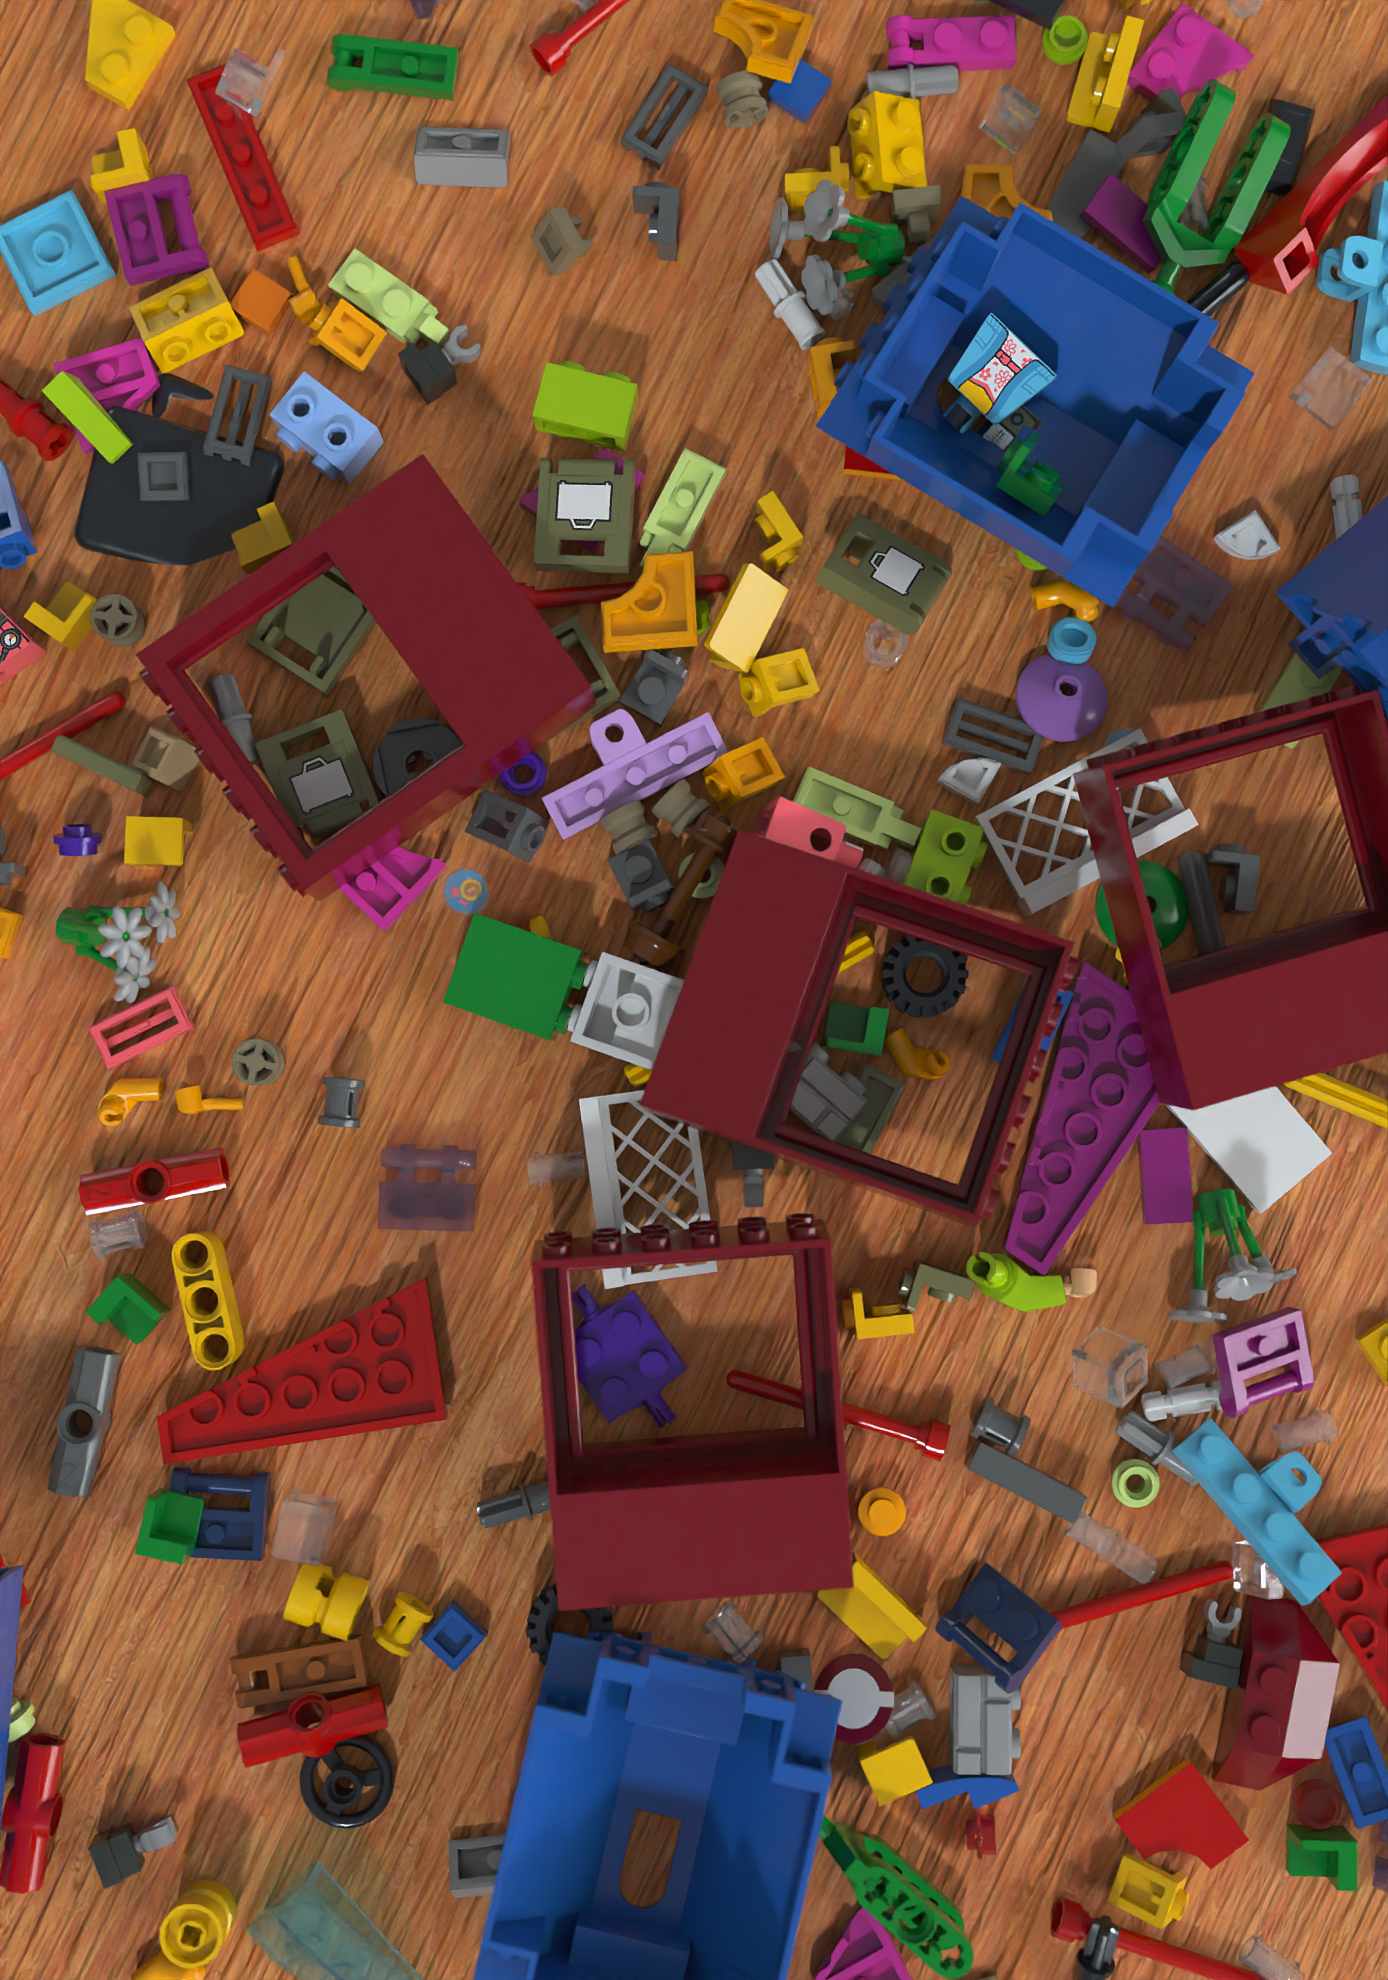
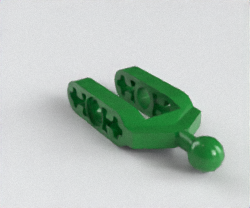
(1181, 171)
(865, 1872)

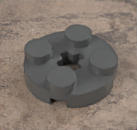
(403, 743)

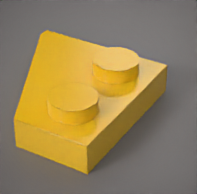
(123, 49)

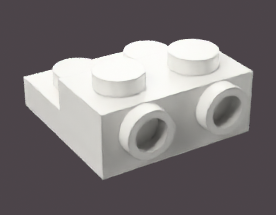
(624, 1010)

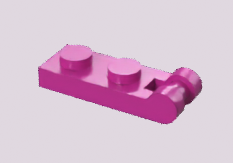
(958, 42)

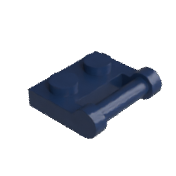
(229, 1530)
(1010, 1615)

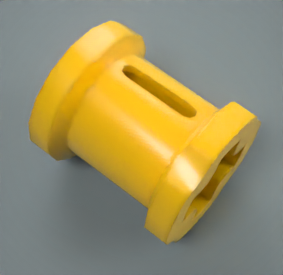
(402, 1624)

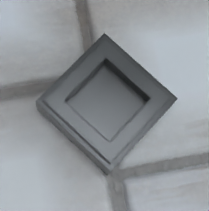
(163, 476)

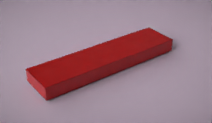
(244, 163)

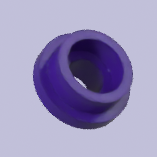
(530, 786)
(77, 840)

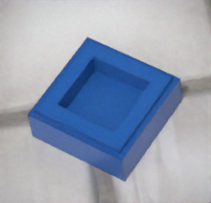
(803, 93)
(454, 1635)

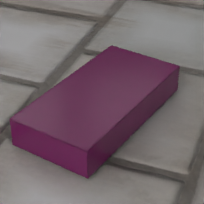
(1119, 217)
(1165, 1176)

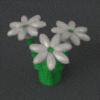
(89, 929)

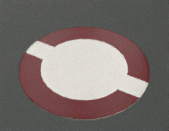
(864, 1693)

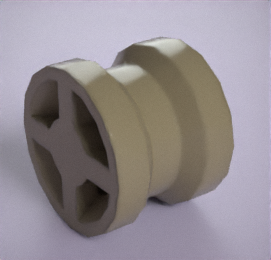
(742, 99)
(108, 616)
(680, 807)
(628, 826)
(249, 1060)

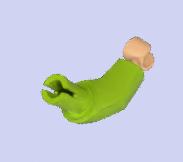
(1011, 1285)

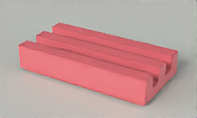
(177, 1010)

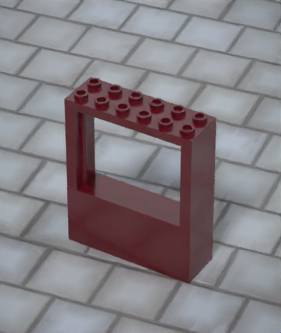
(449, 618)
(766, 982)
(1275, 1001)
(704, 1508)

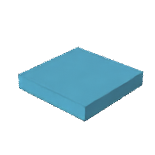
(53, 253)

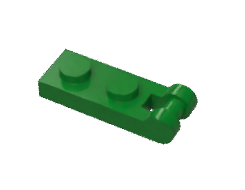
(393, 67)

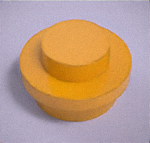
(881, 1511)

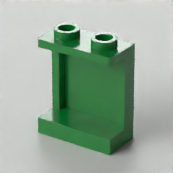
(516, 978)

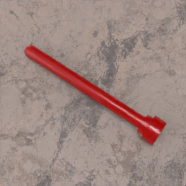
(554, 49)
(599, 593)
(69, 728)
(927, 1437)
(1144, 1594)
(1072, 1923)

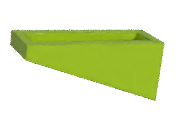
(87, 415)

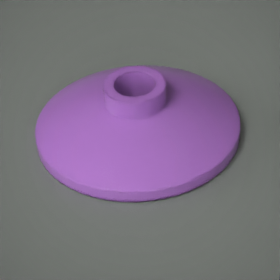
(1052, 712)

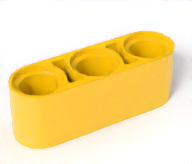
(199, 1322)

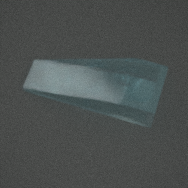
(325, 1935)

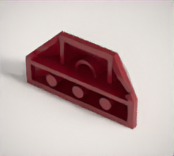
(1281, 1700)

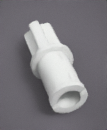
(789, 304)

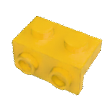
(886, 144)

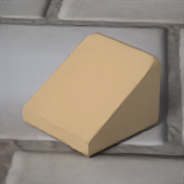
(166, 759)

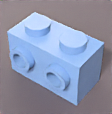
(326, 429)

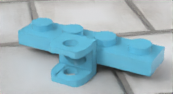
(1364, 277)
(1263, 1506)

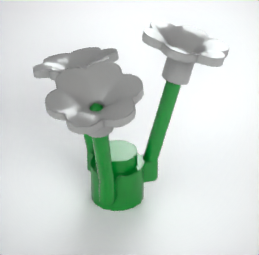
(879, 245)
(1224, 1216)

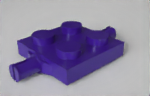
(624, 1356)

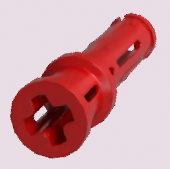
(28, 419)

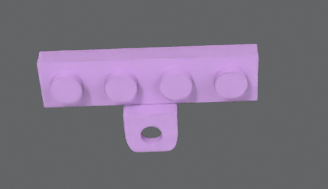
(631, 769)

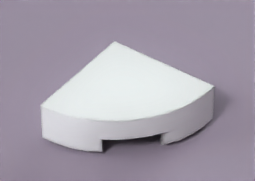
(1248, 539)
(970, 778)

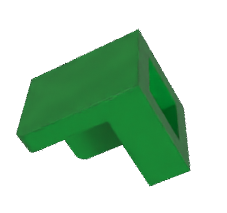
(856, 1029)
(129, 1308)
(170, 1526)
(1323, 1853)

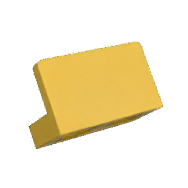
(744, 619)
(874, 1610)

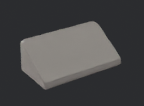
(462, 157)
(474, 1865)

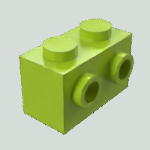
(586, 405)
(945, 856)

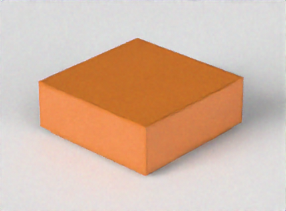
(261, 302)

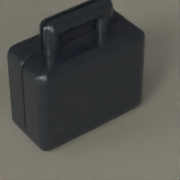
(172, 532)

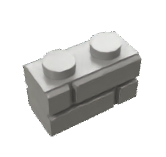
(825, 1099)
(981, 1723)

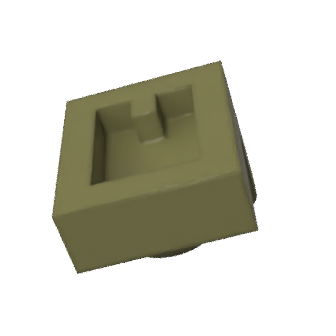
(942, 1284)

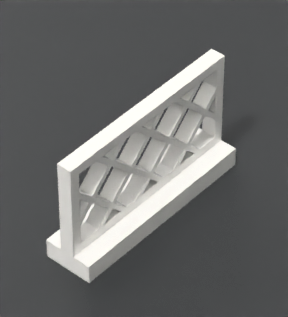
(1082, 870)
(606, 1188)

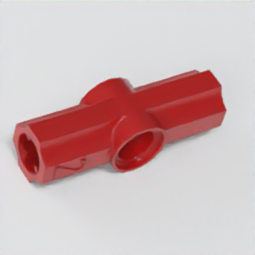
(127, 1185)
(287, 1730)
(32, 1813)

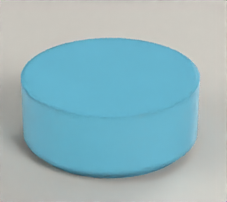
(1071, 641)

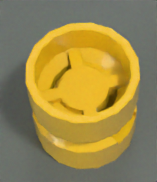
(326, 1600)
(198, 1924)

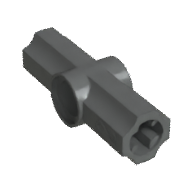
(77, 1450)

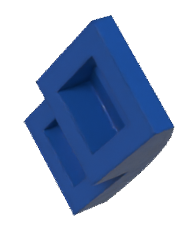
(981, 1788)

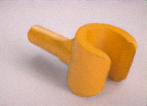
(304, 302)
(190, 1101)

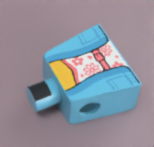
(995, 376)

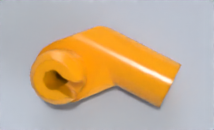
(1065, 593)
(915, 1061)
(124, 1096)
(161, 1968)

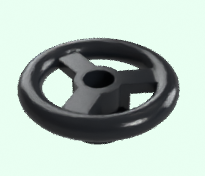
(343, 1798)

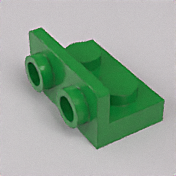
(1029, 483)

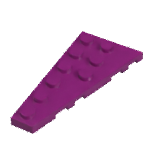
(1087, 1119)

